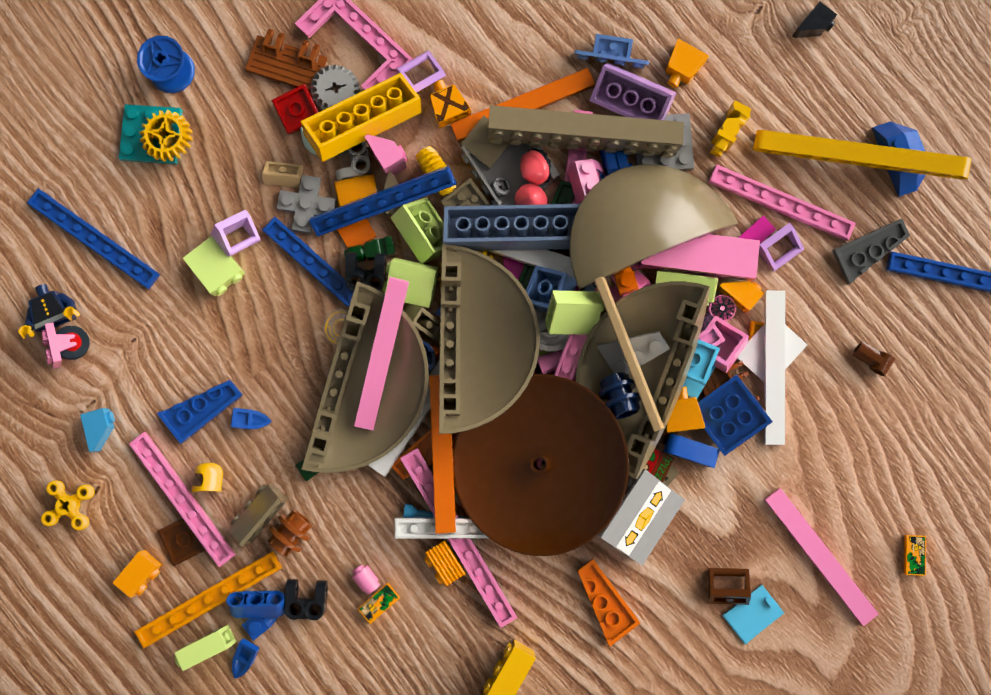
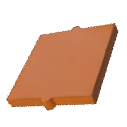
(357, 233)

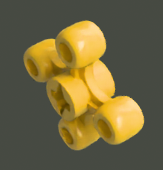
(62, 502)

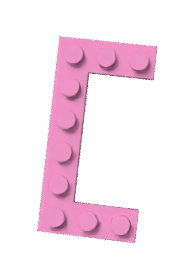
(364, 27)

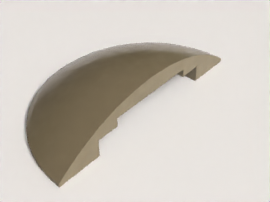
(640, 216)
(678, 313)
(484, 340)
(334, 440)

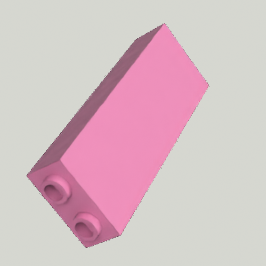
(710, 257)

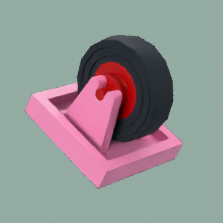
(66, 343)

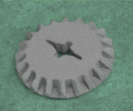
(326, 78)

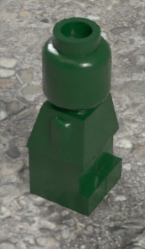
(383, 246)

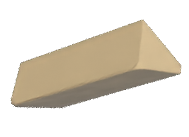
(282, 174)

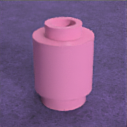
(365, 579)

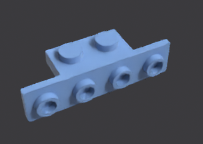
(613, 49)

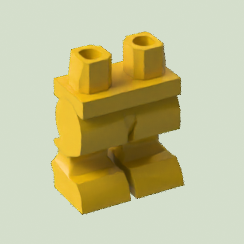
(736, 116)

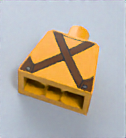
(448, 104)

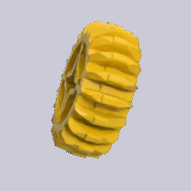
(165, 121)
(430, 161)

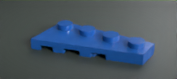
(193, 414)

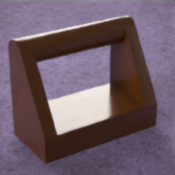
(729, 596)

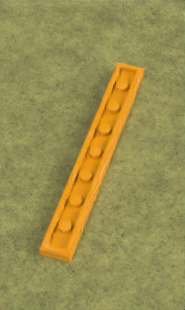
(207, 599)

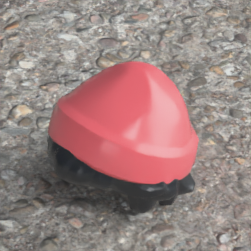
(535, 166)
(530, 195)

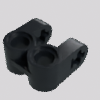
(365, 276)
(305, 604)

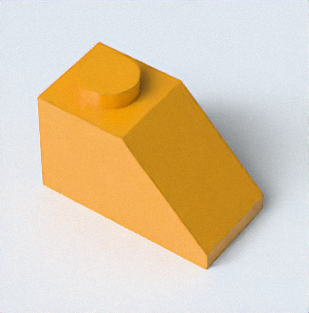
(742, 293)

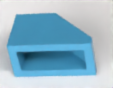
(97, 427)

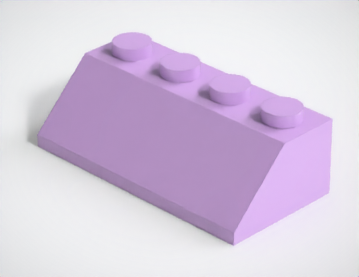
(631, 94)

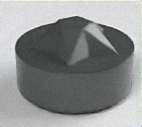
(500, 187)

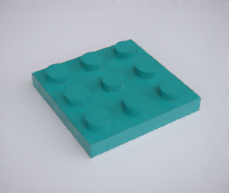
(130, 144)

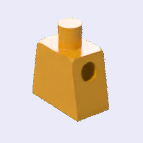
(684, 63)
(685, 414)

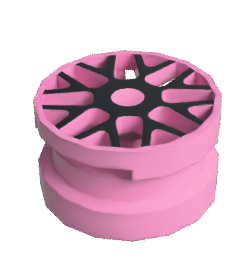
(722, 307)

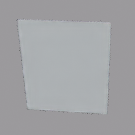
(754, 351)

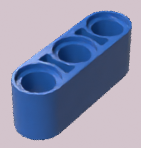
(691, 450)
(256, 604)

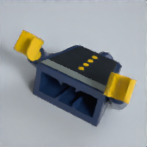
(48, 308)

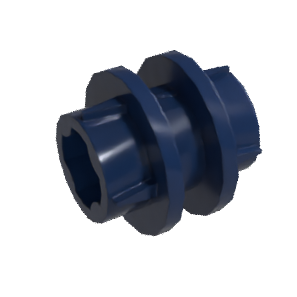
(618, 391)

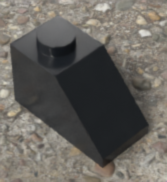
(816, 22)

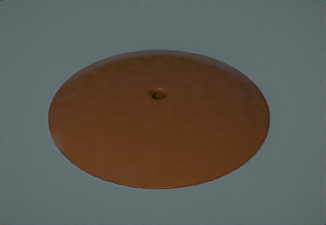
(573, 493)

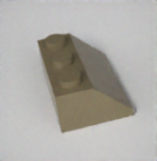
(257, 514)

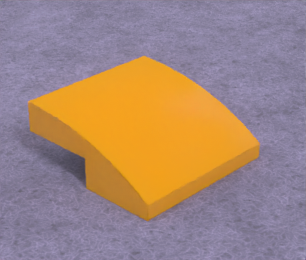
(354, 188)

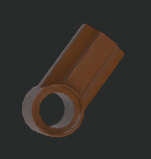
(877, 360)

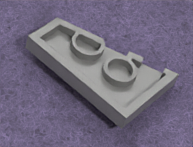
(645, 346)

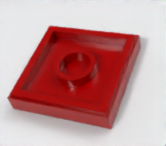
(295, 107)

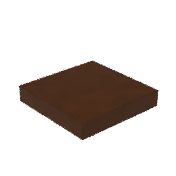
(180, 542)

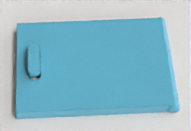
(753, 618)

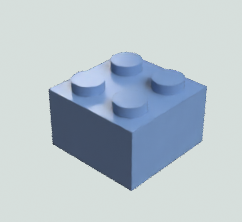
(544, 282)

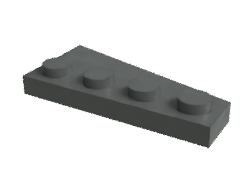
(860, 254)

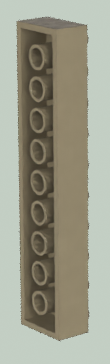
(584, 131)

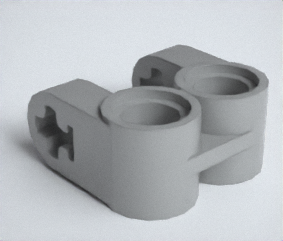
(356, 159)

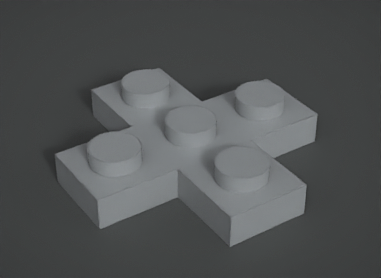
(305, 203)

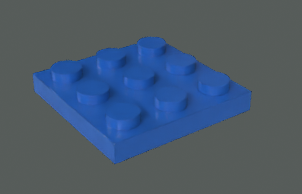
(732, 415)

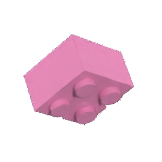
(732, 346)

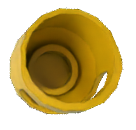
(212, 477)

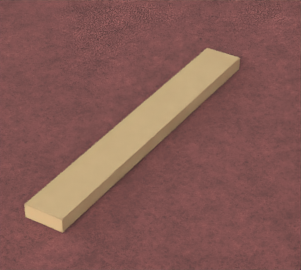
(629, 354)

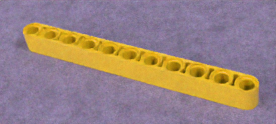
(862, 154)

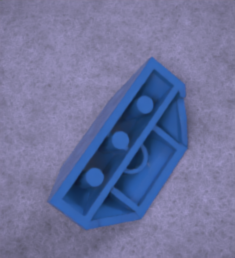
(900, 136)

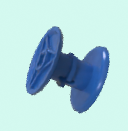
(165, 64)

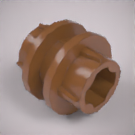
(289, 533)

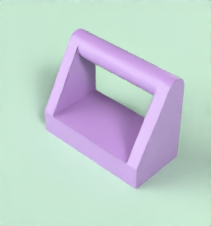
(439, 73)
(231, 224)
(792, 235)

